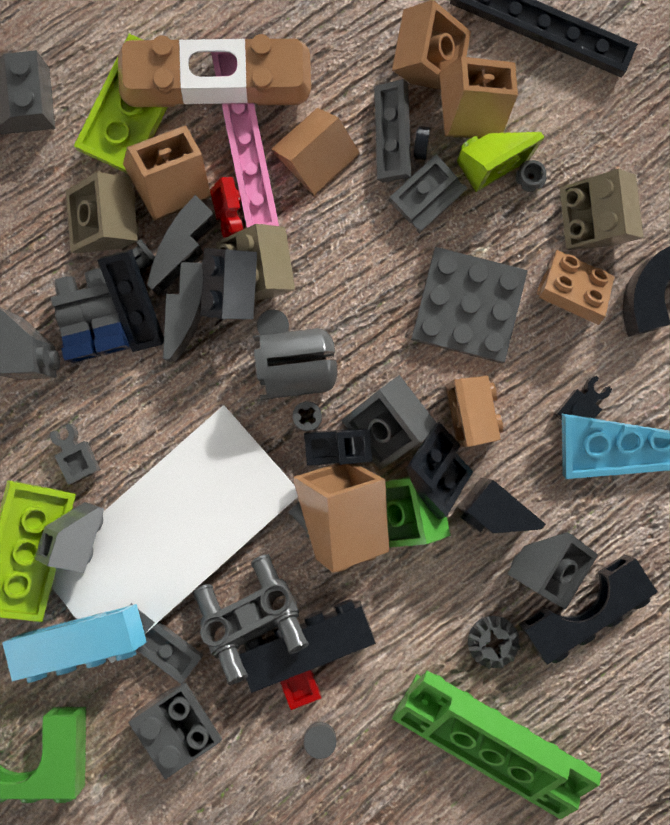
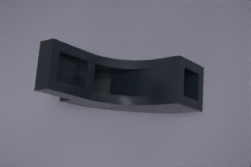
(645, 295)

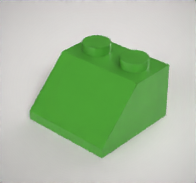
(409, 517)

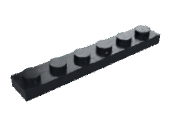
(557, 31)

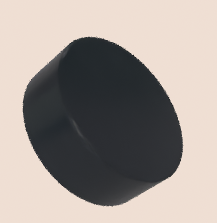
(422, 142)

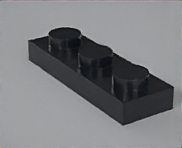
(131, 300)

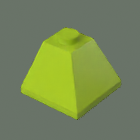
(496, 155)

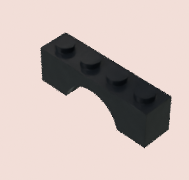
(621, 589)

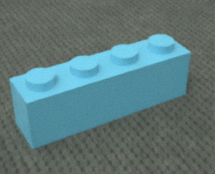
(75, 643)

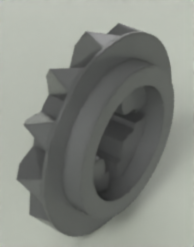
(480, 636)

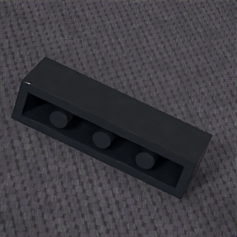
(328, 637)

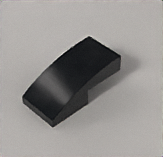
(338, 446)

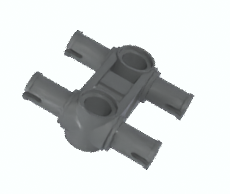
(249, 619)

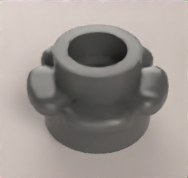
(537, 170)

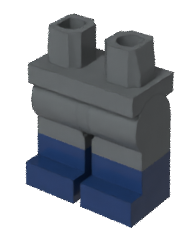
(87, 318)

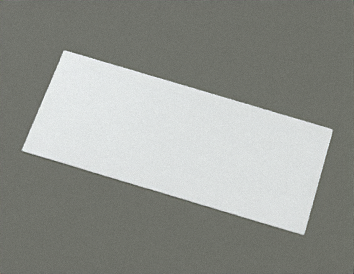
(179, 523)

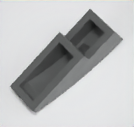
(180, 244)
(183, 311)

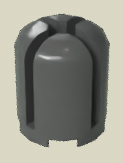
(295, 348)

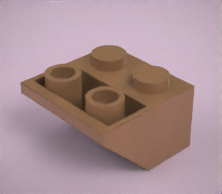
(477, 96)
(167, 172)

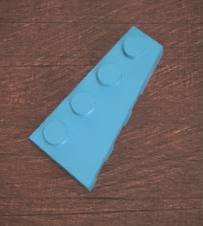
(611, 448)

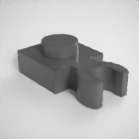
(75, 459)

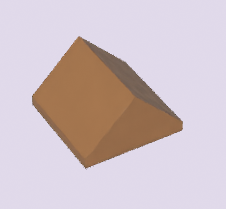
(317, 150)

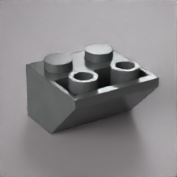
(174, 729)

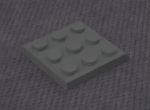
(469, 305)

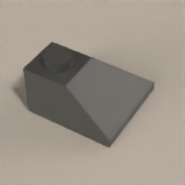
(554, 567)

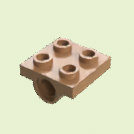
(576, 287)

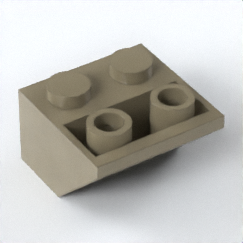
(601, 211)
(273, 266)

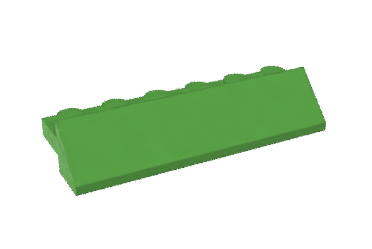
(495, 745)

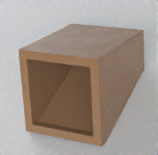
(344, 514)

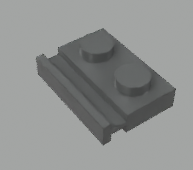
(427, 193)

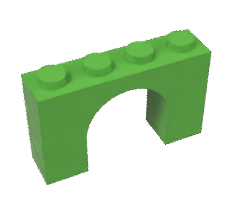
(61, 765)

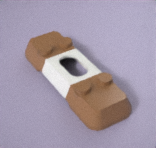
(266, 73)

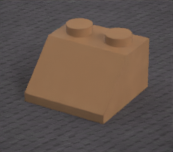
(428, 44)
(474, 411)

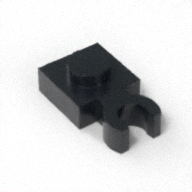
(584, 403)

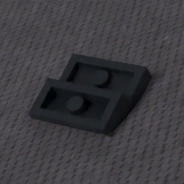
(439, 471)

